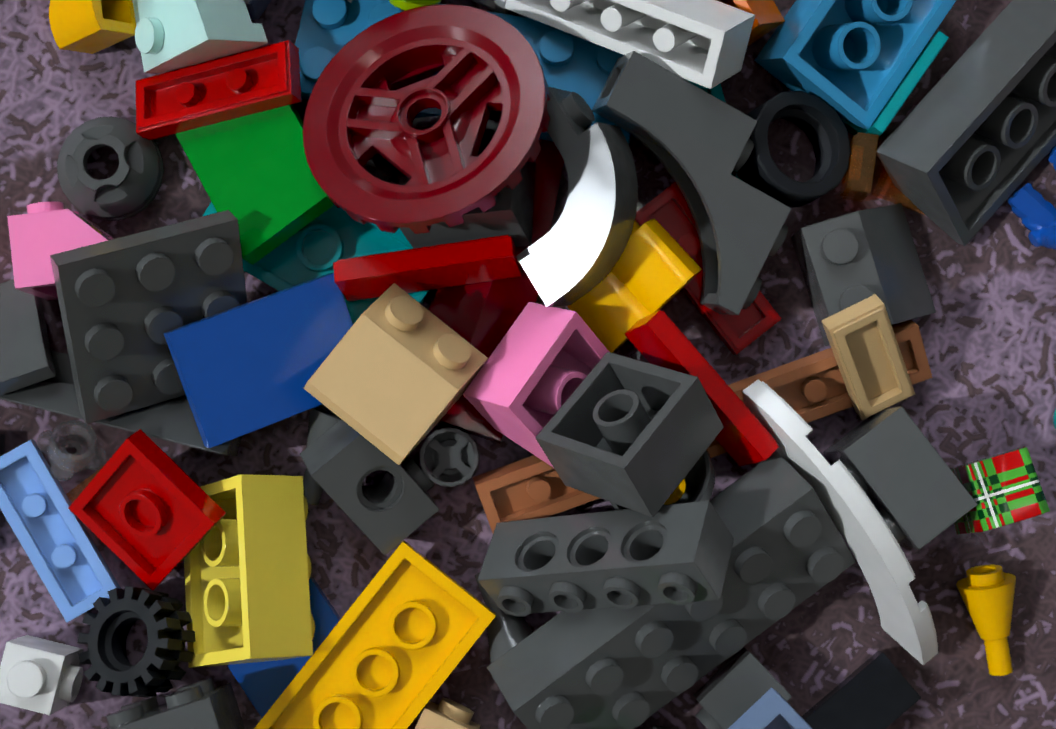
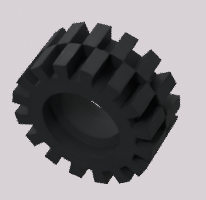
(109, 635)

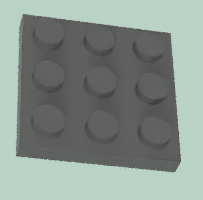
(131, 291)

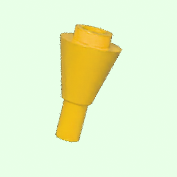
(990, 600)

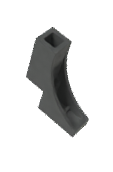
(700, 147)

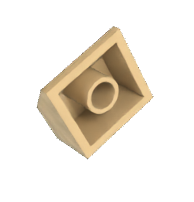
(395, 373)

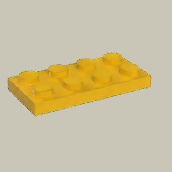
(385, 651)

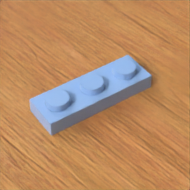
(51, 532)

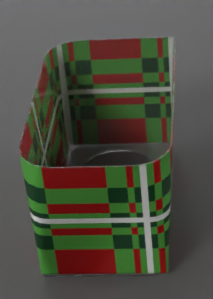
(1002, 488)

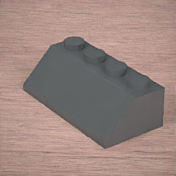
(981, 123)

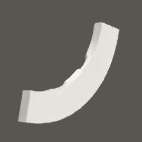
(856, 520)

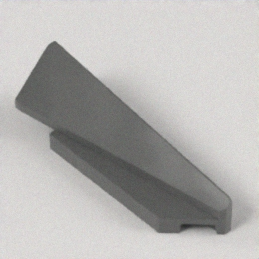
(166, 420)

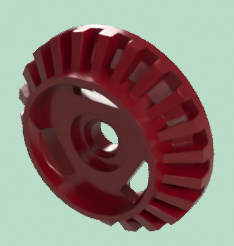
(414, 62)

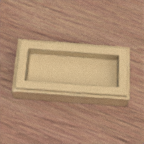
(868, 356)

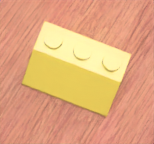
(251, 575)

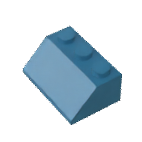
(851, 50)

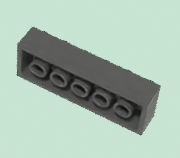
(629, 663)

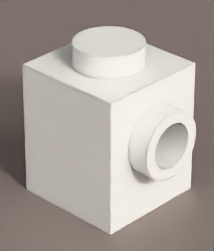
(39, 674)

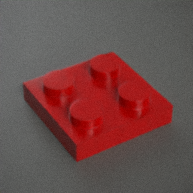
(146, 509)

